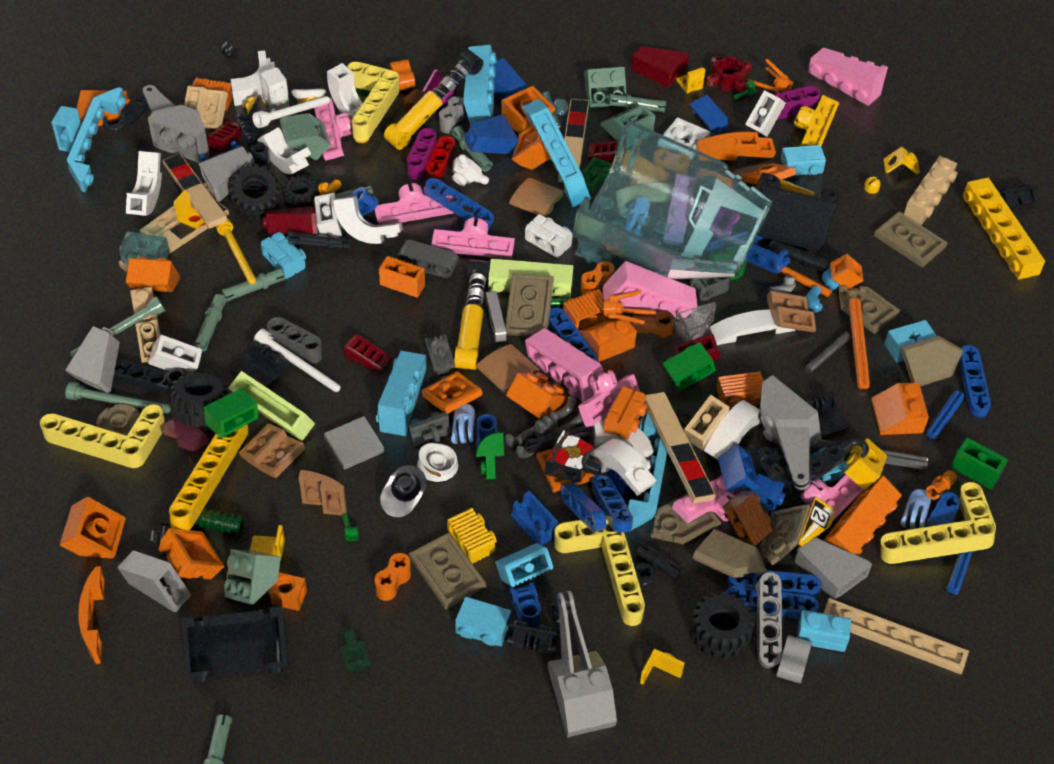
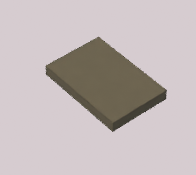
(910, 239)
(529, 304)
(447, 570)

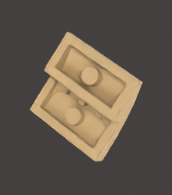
(209, 104)

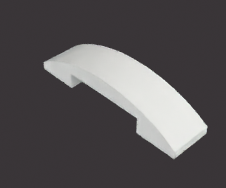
(745, 323)

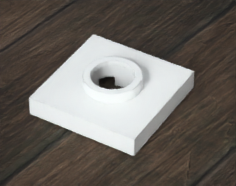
(684, 129)

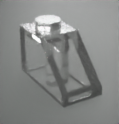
(695, 322)

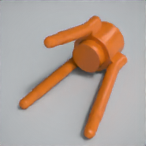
(781, 82)
(614, 308)

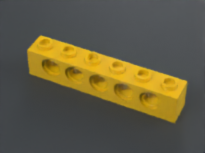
(1003, 228)

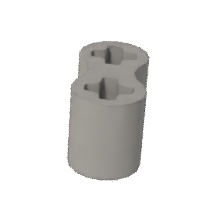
(451, 115)
(794, 659)

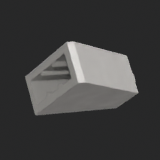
(219, 170)
(96, 359)
(833, 566)
(155, 579)

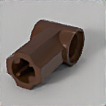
(660, 324)

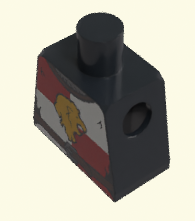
(571, 459)

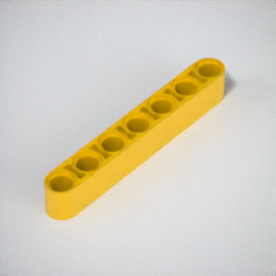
(205, 479)

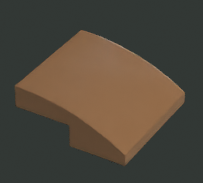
(536, 197)
(791, 311)
(504, 366)
(272, 450)
(323, 491)

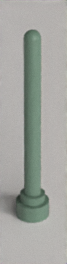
(154, 307)
(75, 391)

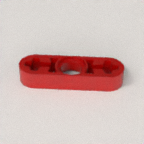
(440, 151)

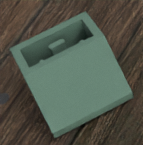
(602, 83)
(639, 115)
(304, 132)
(250, 575)

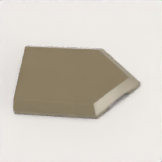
(875, 309)
(931, 360)
(673, 528)
(787, 529)
(729, 555)

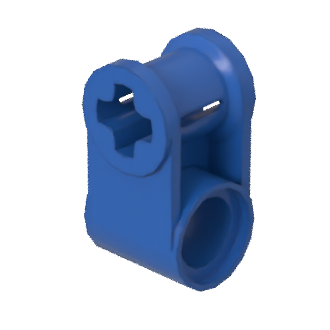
(365, 200)
(485, 421)
(944, 510)
(526, 602)

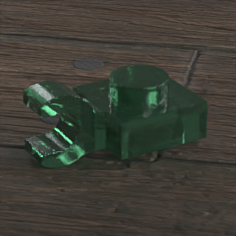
(354, 653)

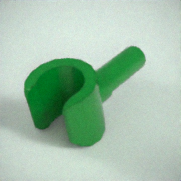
(749, 90)
(351, 533)

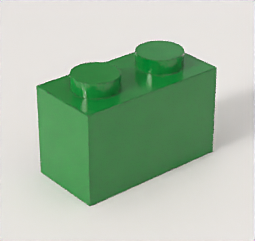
(689, 366)
(231, 412)
(979, 463)

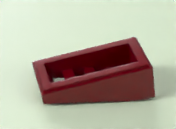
(215, 138)
(610, 148)
(706, 341)
(358, 344)

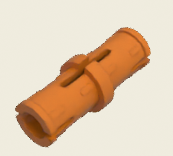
(941, 485)

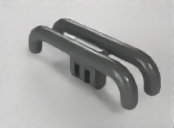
(545, 427)

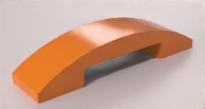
(91, 591)

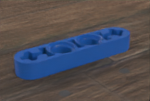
(460, 201)
(566, 323)
(974, 380)
(612, 503)
(583, 507)
(793, 578)
(770, 608)

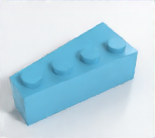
(480, 87)
(401, 393)

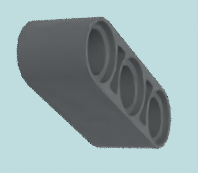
(433, 259)
(296, 340)

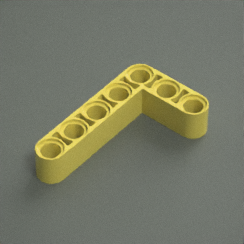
(384, 90)
(105, 444)
(940, 540)
(615, 560)

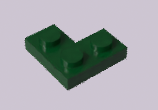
(595, 173)

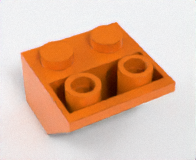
(146, 273)
(537, 394)

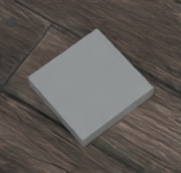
(354, 442)

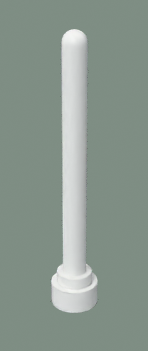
(262, 118)
(265, 339)

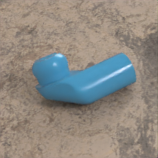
(827, 279)
(813, 300)

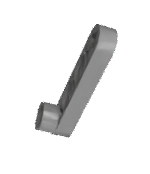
(765, 619)

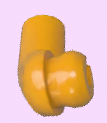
(325, 189)

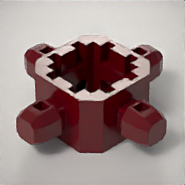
(729, 65)

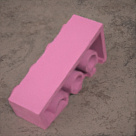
(849, 75)
(657, 294)
(564, 362)

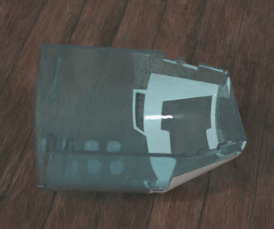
(672, 209)

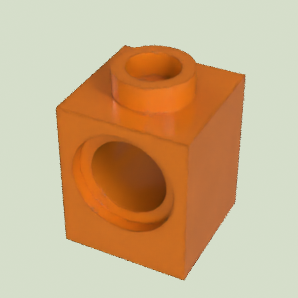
(846, 271)
(292, 599)

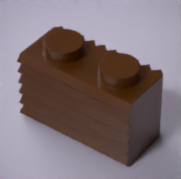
(748, 517)

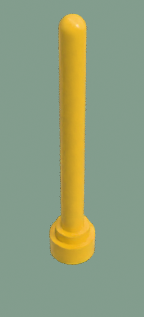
(226, 230)

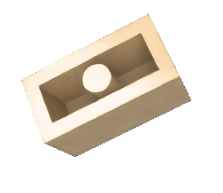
(705, 422)

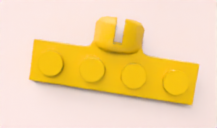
(816, 121)

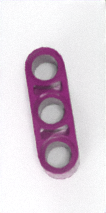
(797, 98)
(421, 153)

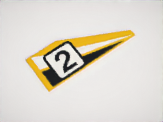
(819, 520)

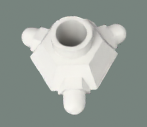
(467, 171)

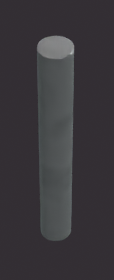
(827, 352)

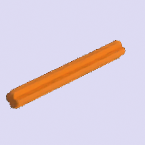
(859, 343)

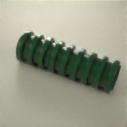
(221, 521)

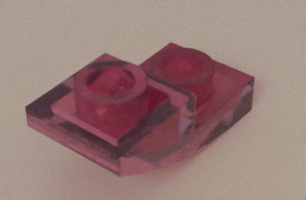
(186, 436)

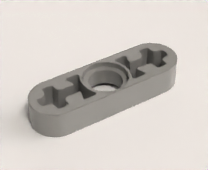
(495, 316)

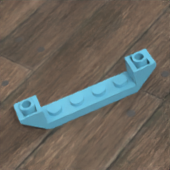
(107, 102)
(558, 151)
(646, 510)

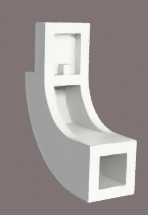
(251, 85)
(343, 90)
(283, 156)
(147, 188)
(353, 222)
(733, 428)
(637, 440)
(626, 462)

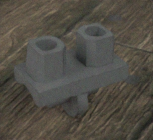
(440, 354)
(429, 429)

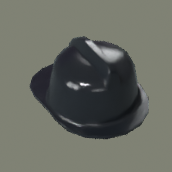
(403, 490)

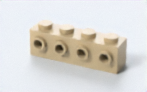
(931, 190)

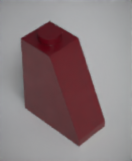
(659, 64)
(292, 219)

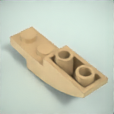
(147, 328)

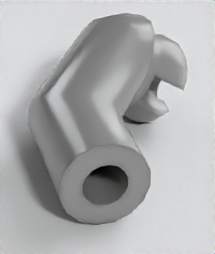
(786, 287)

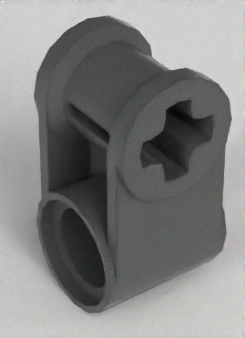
(710, 286)

